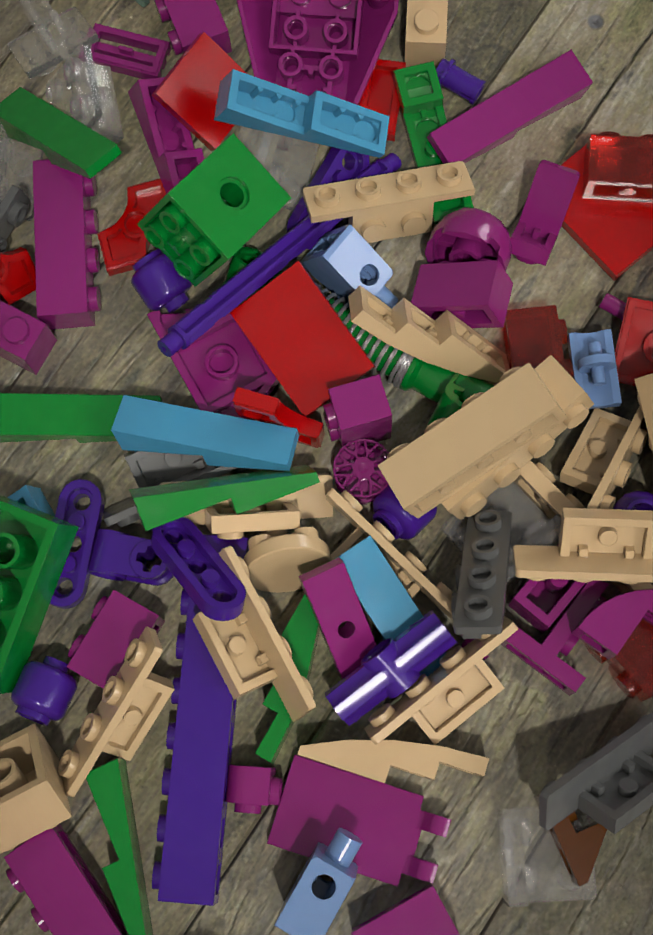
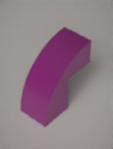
(614, 621)

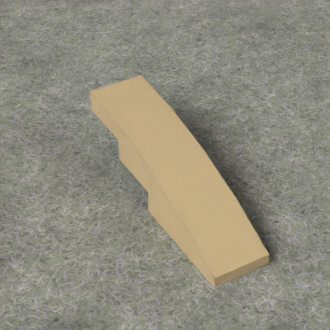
(439, 342)
(374, 761)

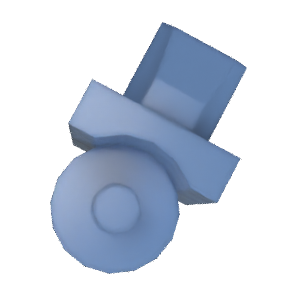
(595, 366)

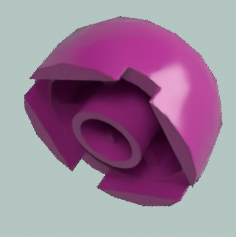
(469, 236)

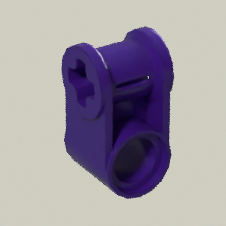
(124, 558)

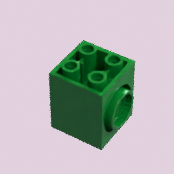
(214, 211)

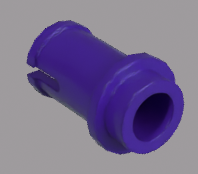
(459, 80)

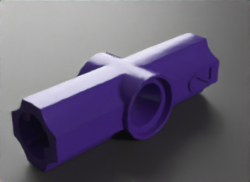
(390, 668)

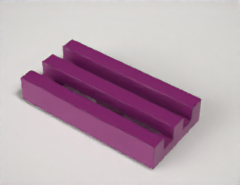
(127, 60)

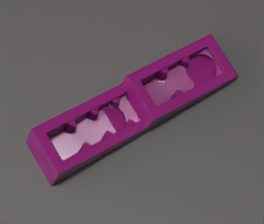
(511, 110)
(165, 135)

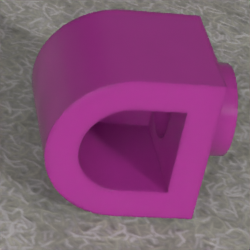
(253, 787)

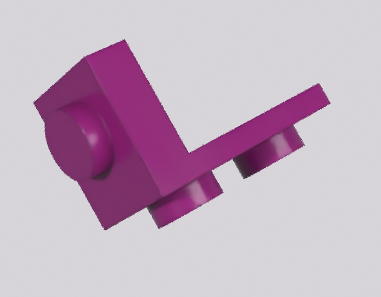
(543, 212)

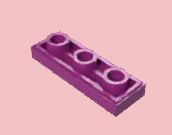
(332, 603)

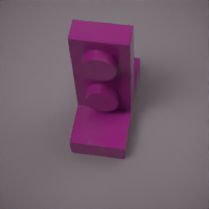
(560, 639)

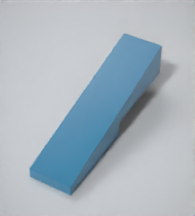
(312, 118)
(215, 436)
(382, 593)

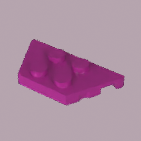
(218, 363)

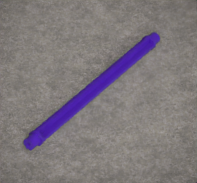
(257, 273)

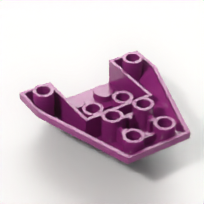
(317, 42)

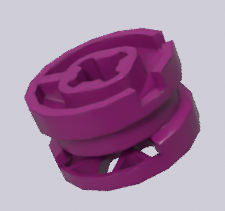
(358, 470)

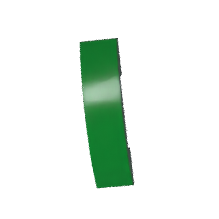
(423, 113)

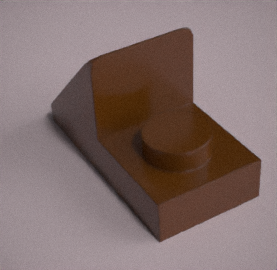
(577, 847)

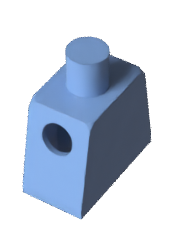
(346, 261)
(313, 901)

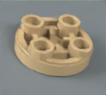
(279, 560)

